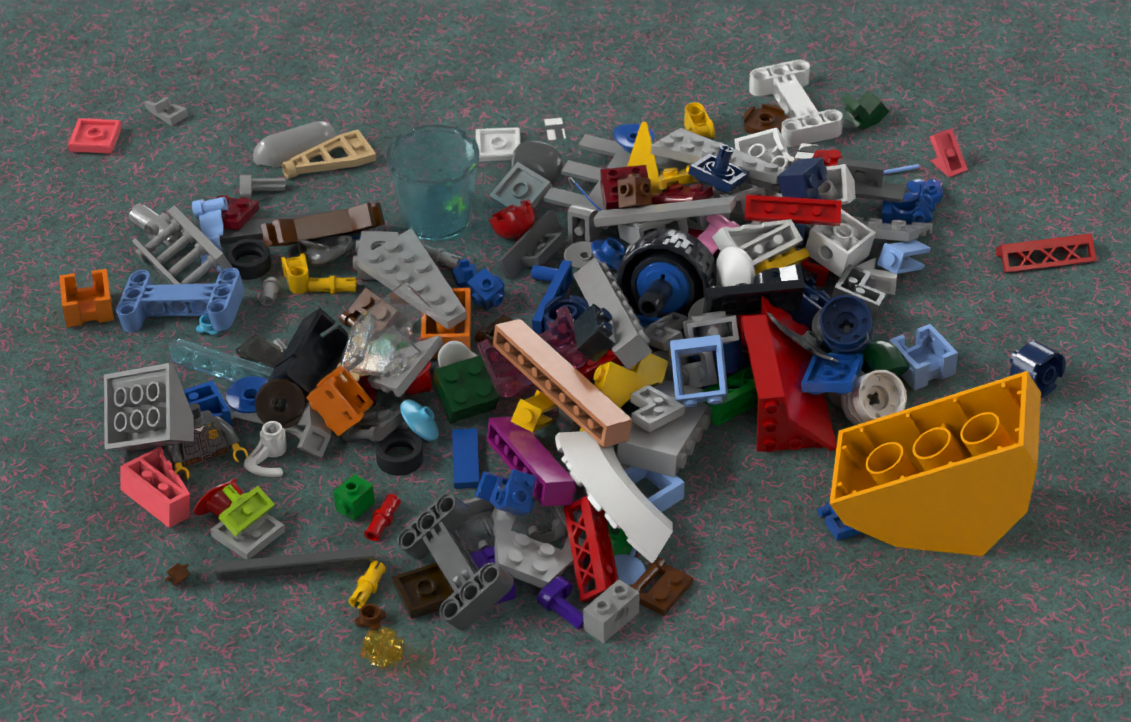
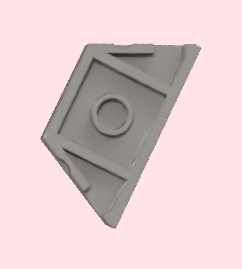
(411, 370)

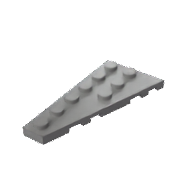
(691, 147)
(408, 261)

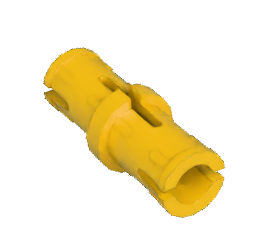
(332, 284)
(367, 584)

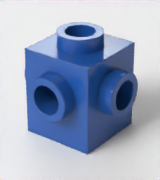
(486, 289)

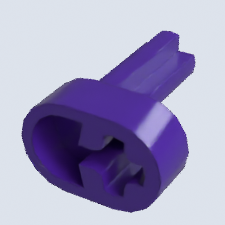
(554, 597)

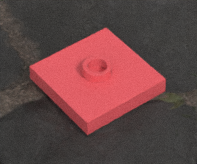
(95, 135)

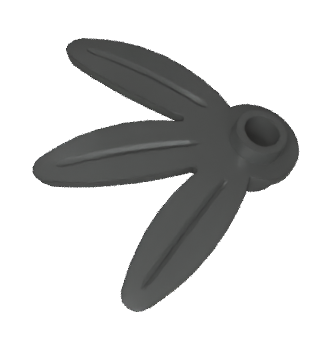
(809, 341)

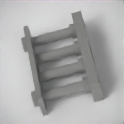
(190, 235)

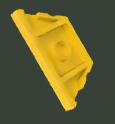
(675, 176)

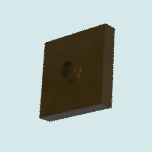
(422, 589)

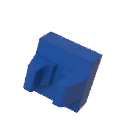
(464, 273)

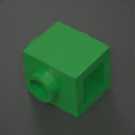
(354, 497)

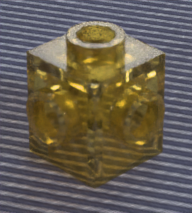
(382, 647)

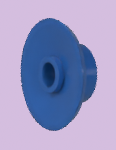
(627, 134)
(609, 251)

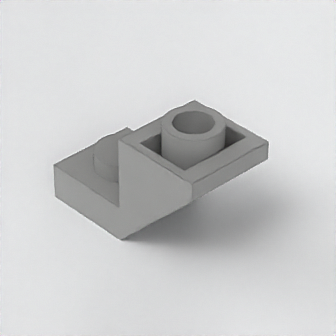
(315, 434)

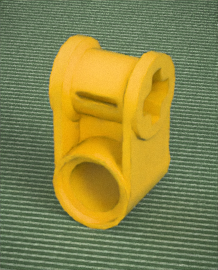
(698, 121)
(296, 273)

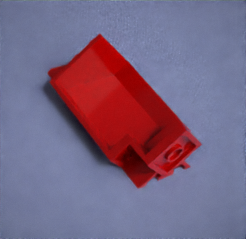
(778, 364)

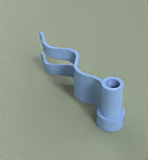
(210, 219)

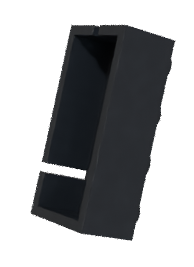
(309, 354)

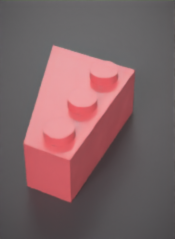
(156, 487)

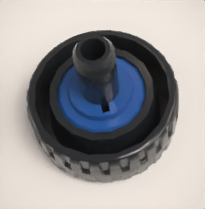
(666, 273)

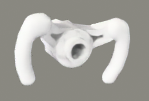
(271, 444)

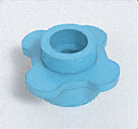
(206, 326)

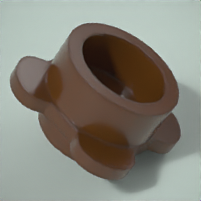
(177, 573)
(372, 611)

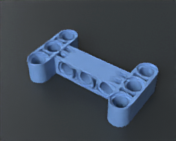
(145, 300)

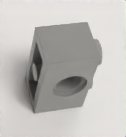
(611, 611)

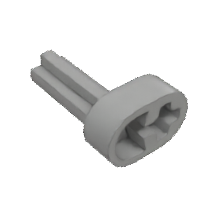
(248, 185)

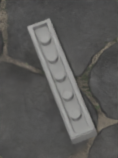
(665, 211)

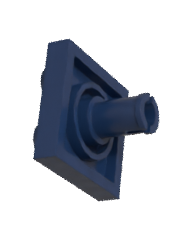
(719, 171)

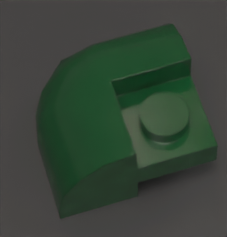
(883, 356)

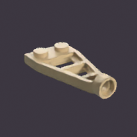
(352, 142)

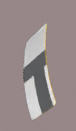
(555, 128)

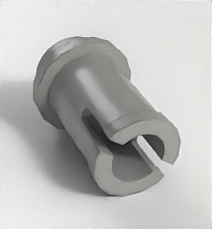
(270, 289)

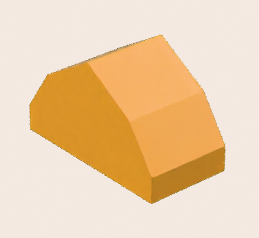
(944, 470)

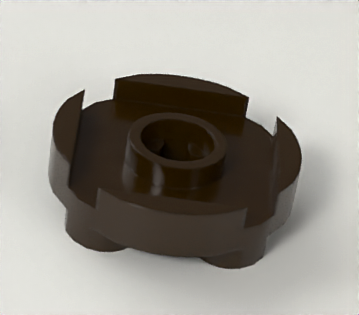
(281, 389)

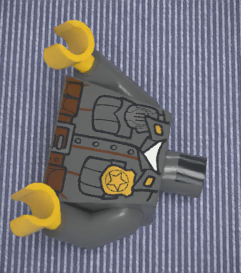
(211, 439)

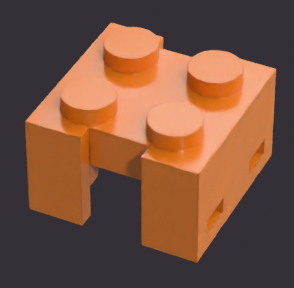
(88, 302)
(339, 401)

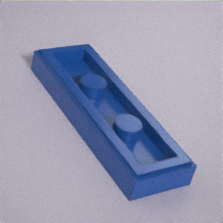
(465, 458)

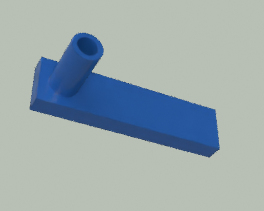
(560, 282)

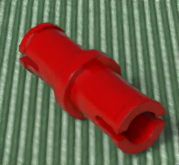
(382, 517)

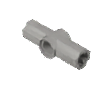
(153, 223)

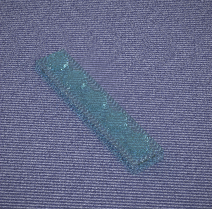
(214, 361)

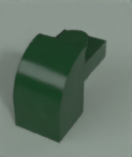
(865, 111)

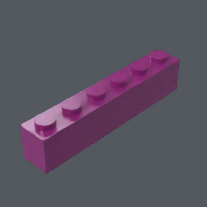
(527, 454)

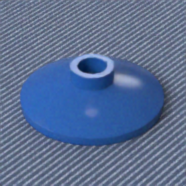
(242, 393)

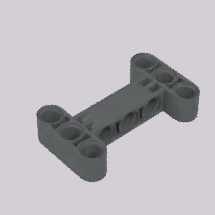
(473, 588)

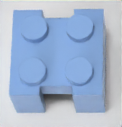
(928, 359)

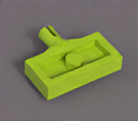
(244, 508)

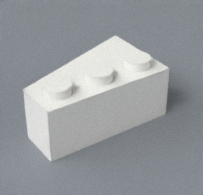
(760, 240)

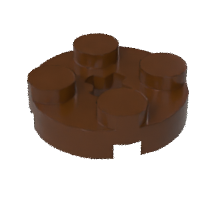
(756, 119)

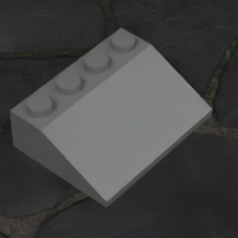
(146, 409)

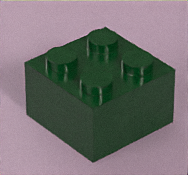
(465, 389)

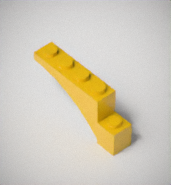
(620, 382)

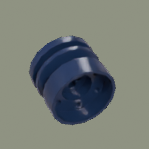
(842, 312)

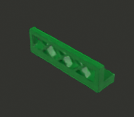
(739, 399)

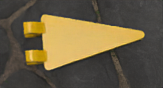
(642, 155)

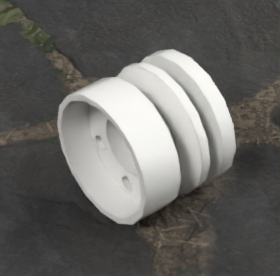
(884, 393)

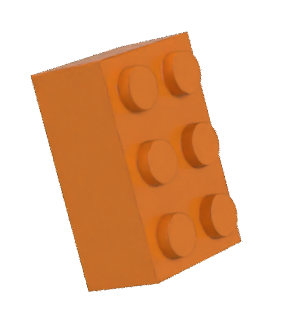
(459, 332)

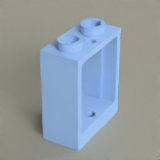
(698, 345)
(671, 487)

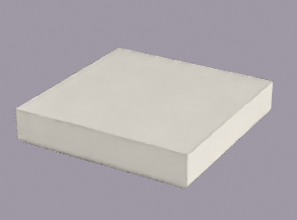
(497, 143)

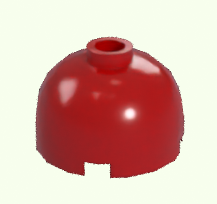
(513, 220)

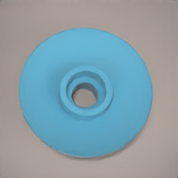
(420, 420)

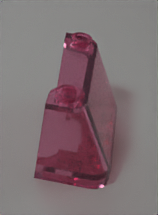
(509, 379)

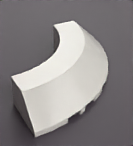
(773, 149)
(614, 492)

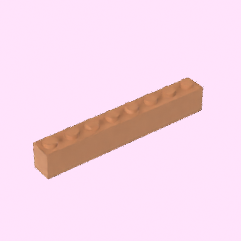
(562, 383)

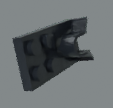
(746, 298)

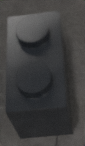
(594, 332)

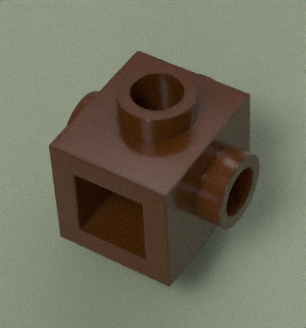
(634, 191)

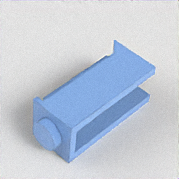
(897, 258)

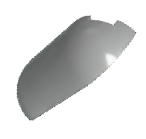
(290, 143)

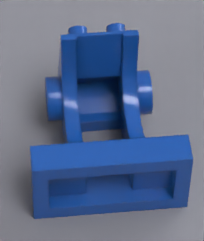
(910, 209)
(515, 496)

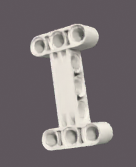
(803, 120)

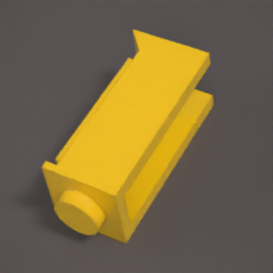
(530, 412)

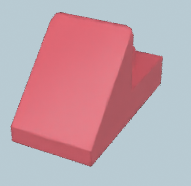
(948, 153)

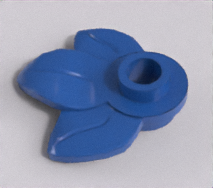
(935, 188)

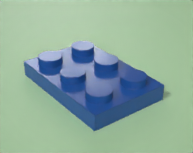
(831, 376)

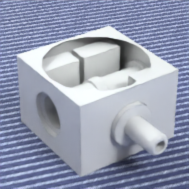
(840, 245)

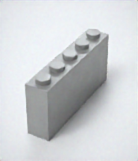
(668, 446)

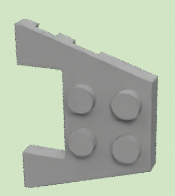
(897, 230)
(525, 557)

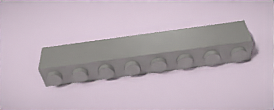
(602, 289)

